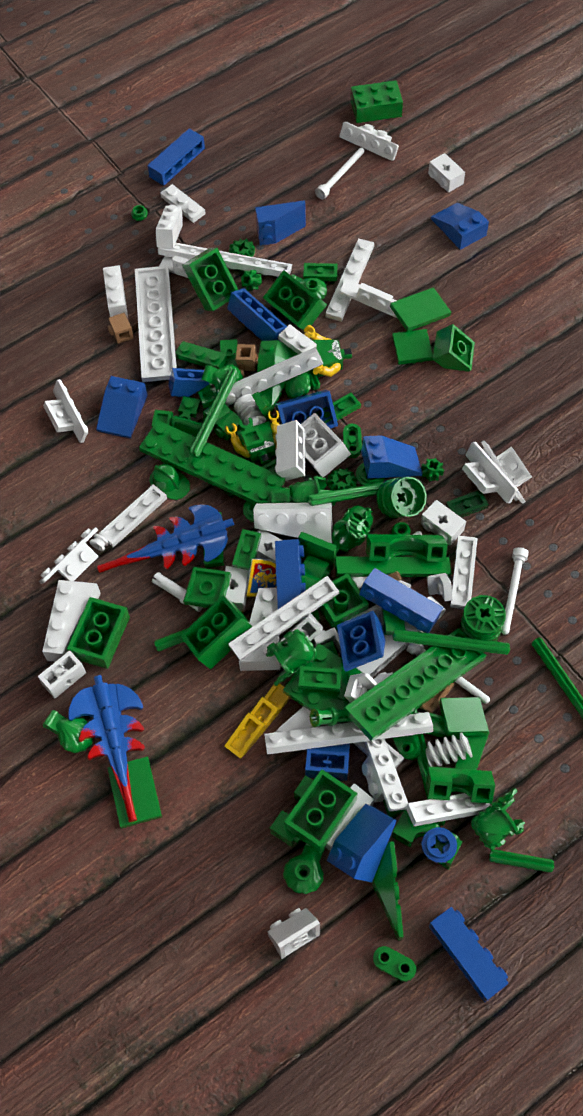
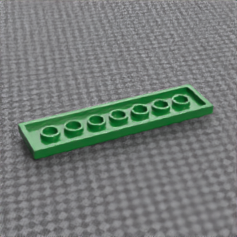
(213, 464)
(411, 687)

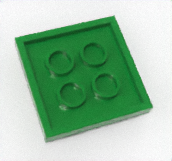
(321, 698)

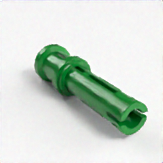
(329, 716)

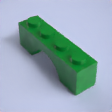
(385, 546)

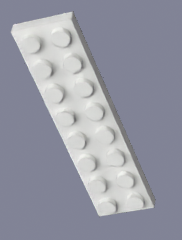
(155, 323)

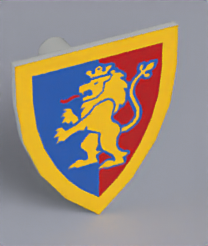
(261, 575)

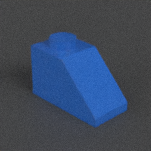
(185, 382)

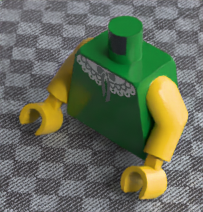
(329, 352)
(260, 453)

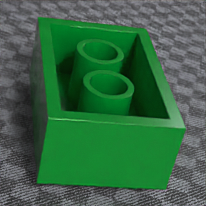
(376, 101)
(210, 278)
(294, 300)
(214, 631)
(99, 632)
(320, 811)

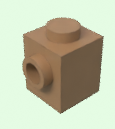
(120, 328)
(247, 357)

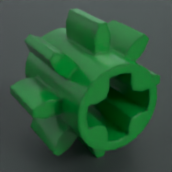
(251, 280)
(432, 469)

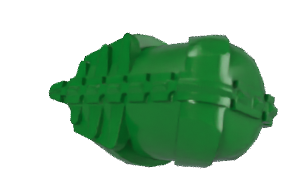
(301, 490)
(352, 528)
(293, 654)
(495, 823)

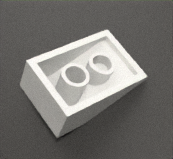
(322, 446)
(294, 932)

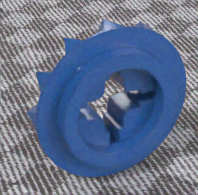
(444, 836)

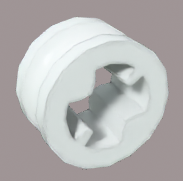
(99, 542)

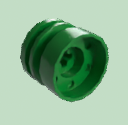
(401, 497)
(483, 628)

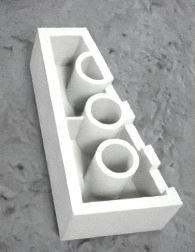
(295, 518)
(264, 605)
(65, 615)

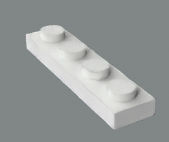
(133, 515)
(463, 571)
(441, 810)

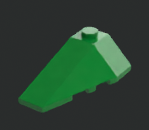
(270, 354)
(388, 889)

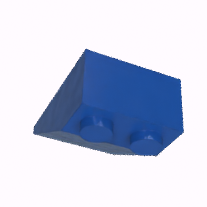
(279, 221)
(461, 224)
(121, 406)
(389, 458)
(361, 640)
(362, 844)

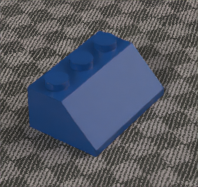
(305, 406)

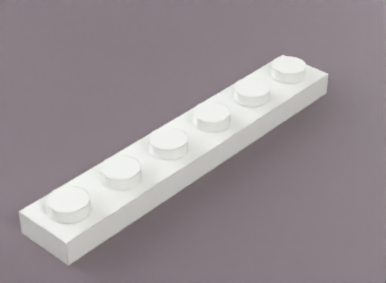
(352, 272)
(275, 375)
(283, 618)

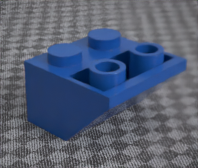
(330, 759)

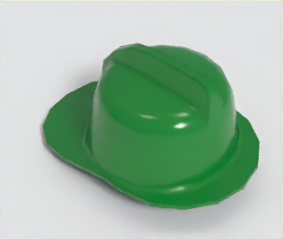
(170, 481)

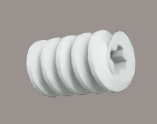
(247, 408)
(447, 750)

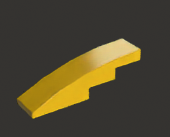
(257, 721)

